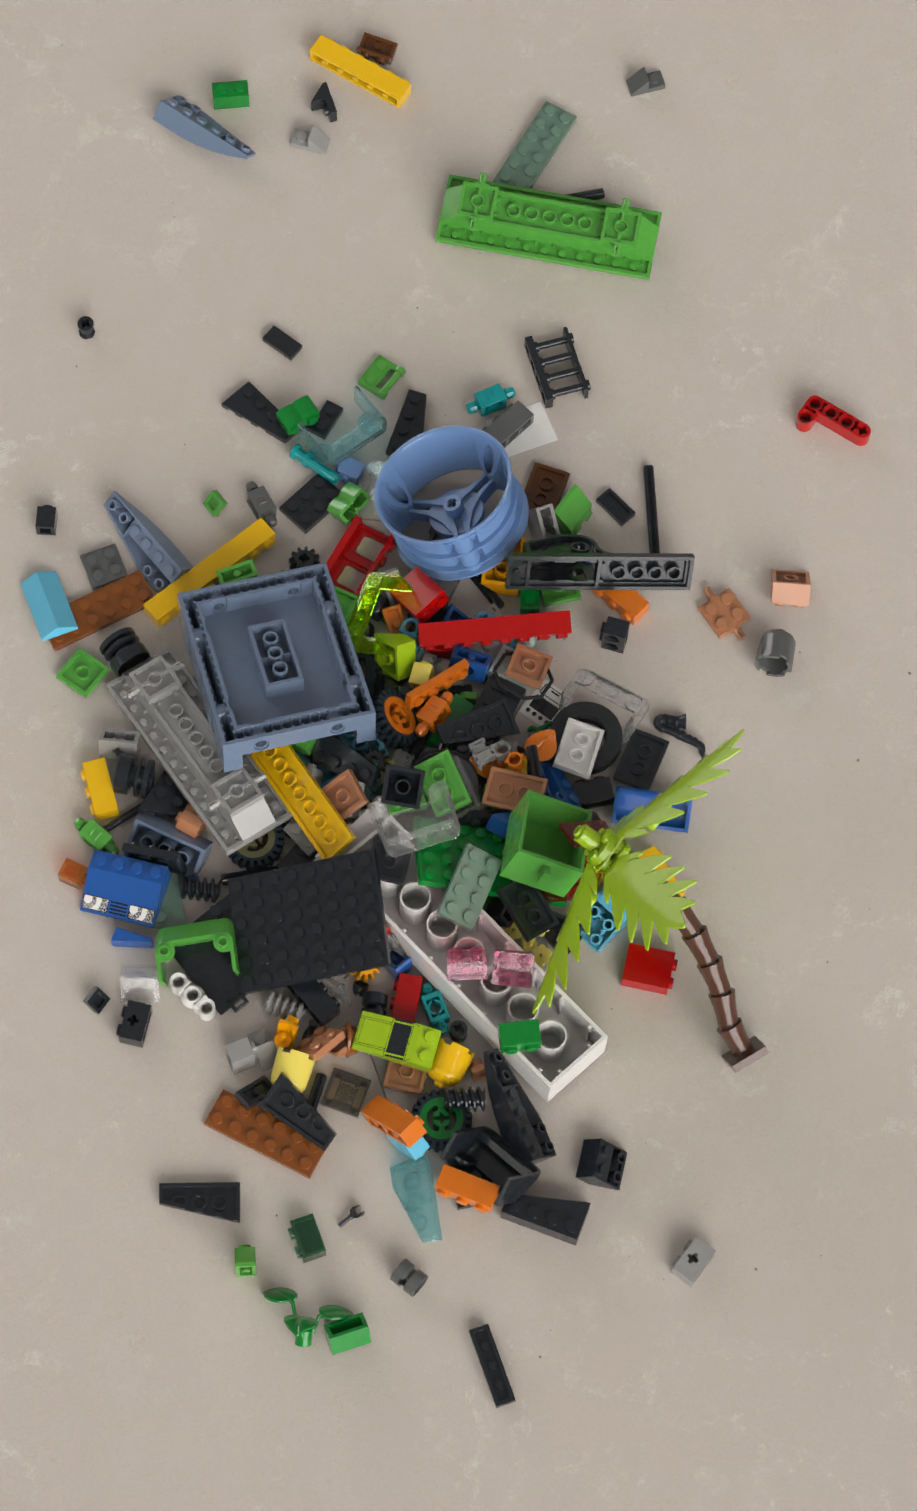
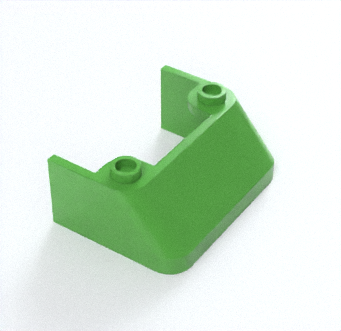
(218, 930)

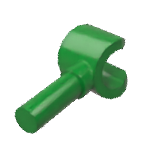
(540, 728)

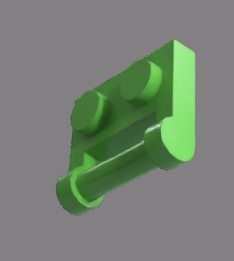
(377, 373)

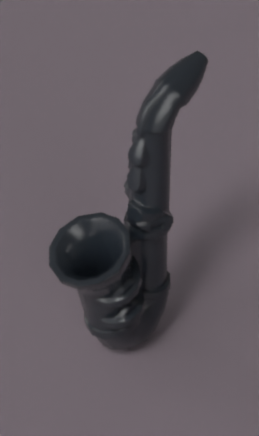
(671, 724)

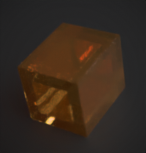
(73, 874)

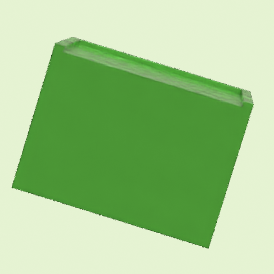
(537, 848)

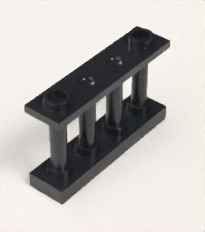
(543, 379)

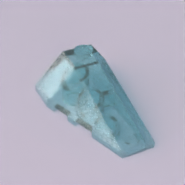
(416, 1190)

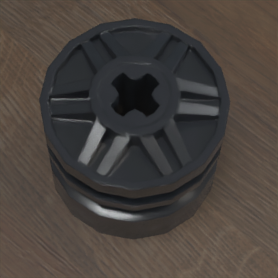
(123, 650)
(130, 775)

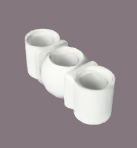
(196, 1004)

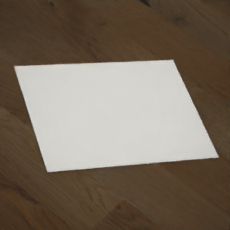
(536, 435)

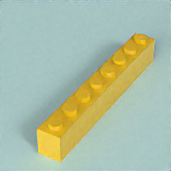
(241, 548)

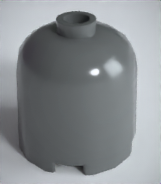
(775, 653)

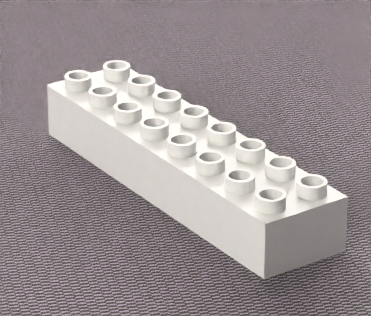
(567, 1033)

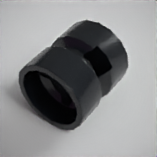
(374, 1002)

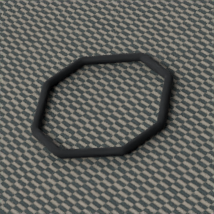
(514, 692)

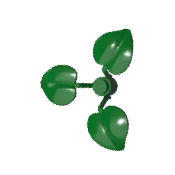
(303, 1326)

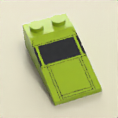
(397, 1040)

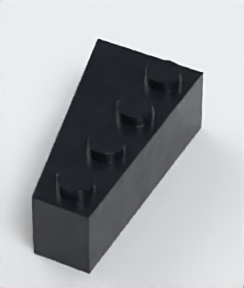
(548, 1216)

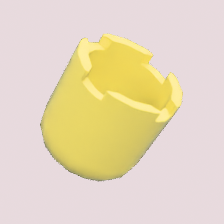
(294, 1066)

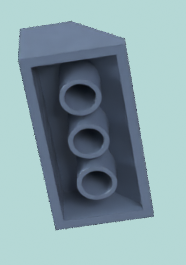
(158, 832)

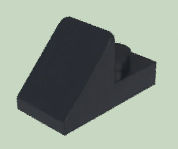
(324, 101)

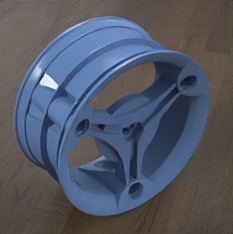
(458, 514)

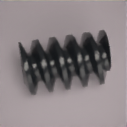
(200, 889)
(464, 1099)

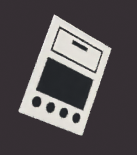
(546, 708)

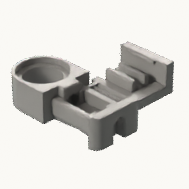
(484, 755)

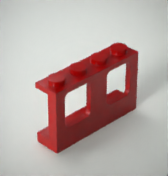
(346, 555)

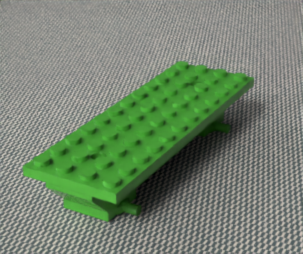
(548, 227)

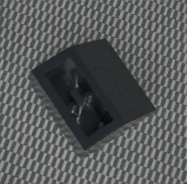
(601, 1164)

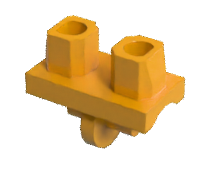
(286, 1032)

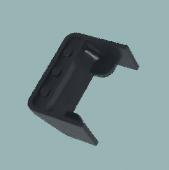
(495, 1159)

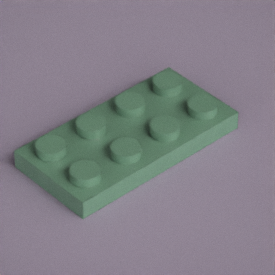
(469, 887)

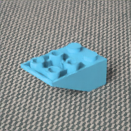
(602, 924)

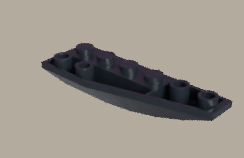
(514, 1111)

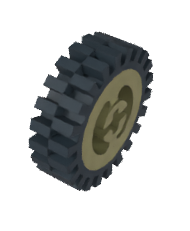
(264, 857)

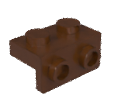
(377, 48)

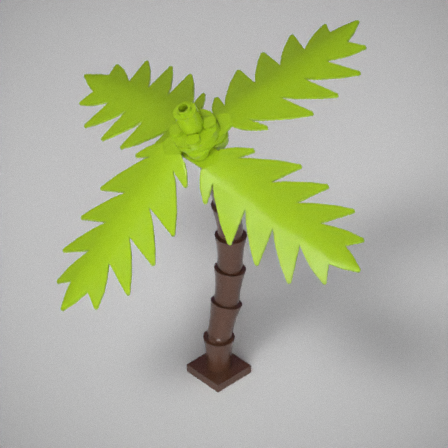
(653, 899)

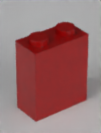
(425, 598)
(649, 969)

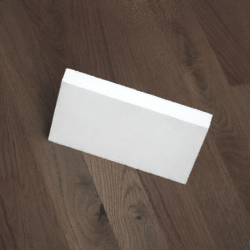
(578, 748)

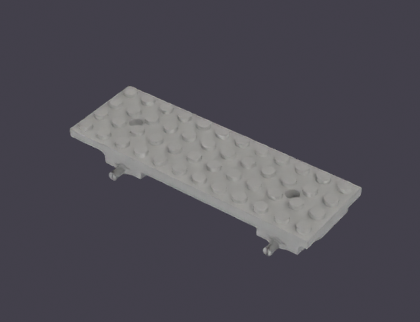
(173, 722)

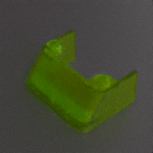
(364, 607)

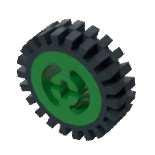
(435, 1102)

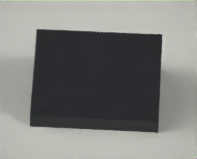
(403, 786)

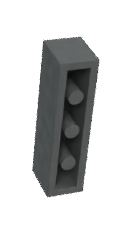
(510, 423)

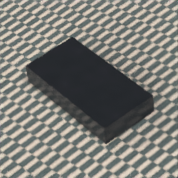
(282, 343)
(615, 507)

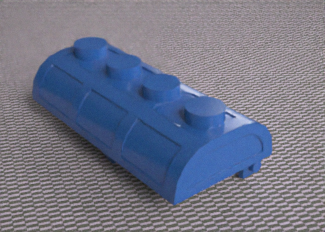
(629, 798)

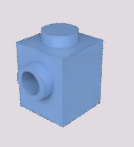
(350, 470)

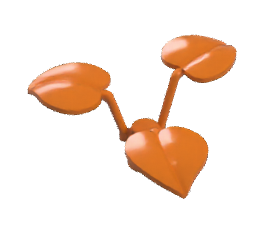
(546, 745)

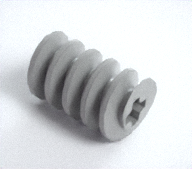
(284, 1007)

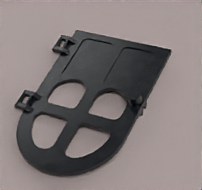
(212, 968)

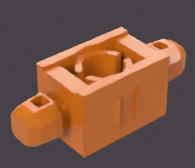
(433, 713)

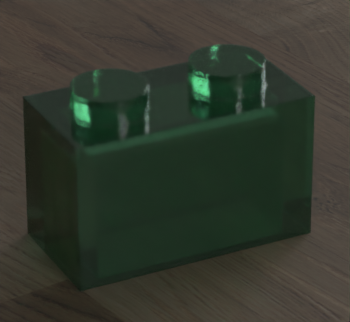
(307, 1238)

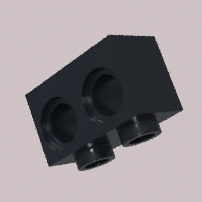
(614, 634)

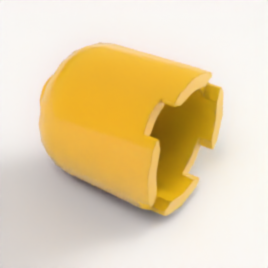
(449, 1064)

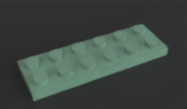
(536, 147)

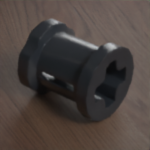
(86, 327)
(461, 1036)

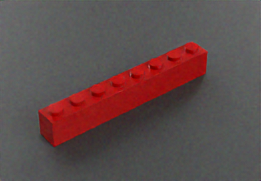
(494, 629)

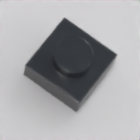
(96, 1000)

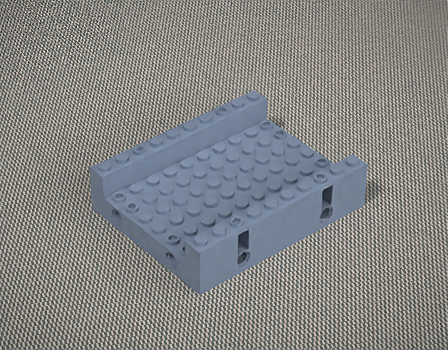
(275, 662)

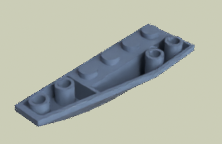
(199, 128)
(148, 546)

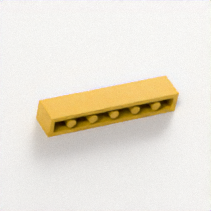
(360, 71)

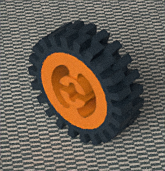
(394, 720)

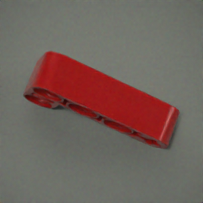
(835, 423)

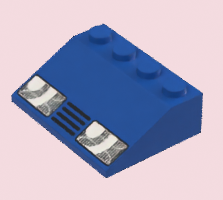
(125, 888)

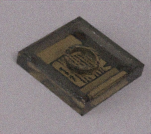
(346, 1092)

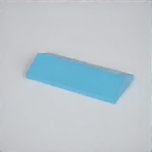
(48, 604)

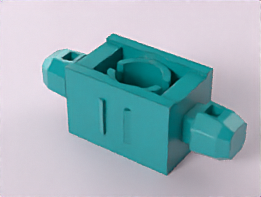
(490, 400)
(429, 997)

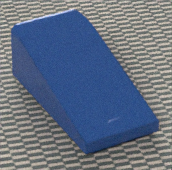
(126, 938)

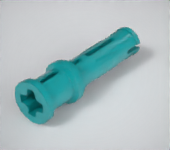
(308, 459)

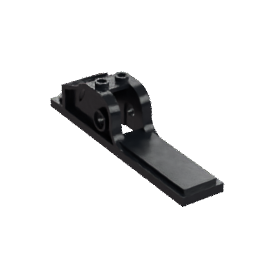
(564, 567)

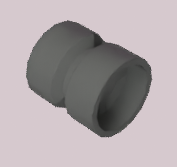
(408, 1277)

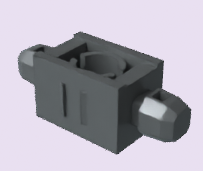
(261, 503)

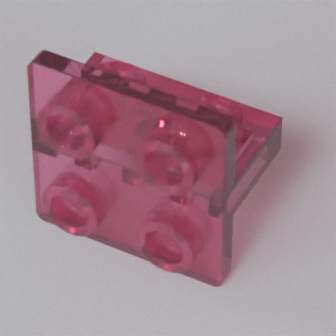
(466, 964)
(512, 968)

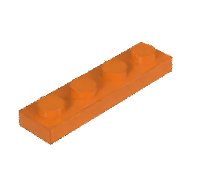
(436, 684)

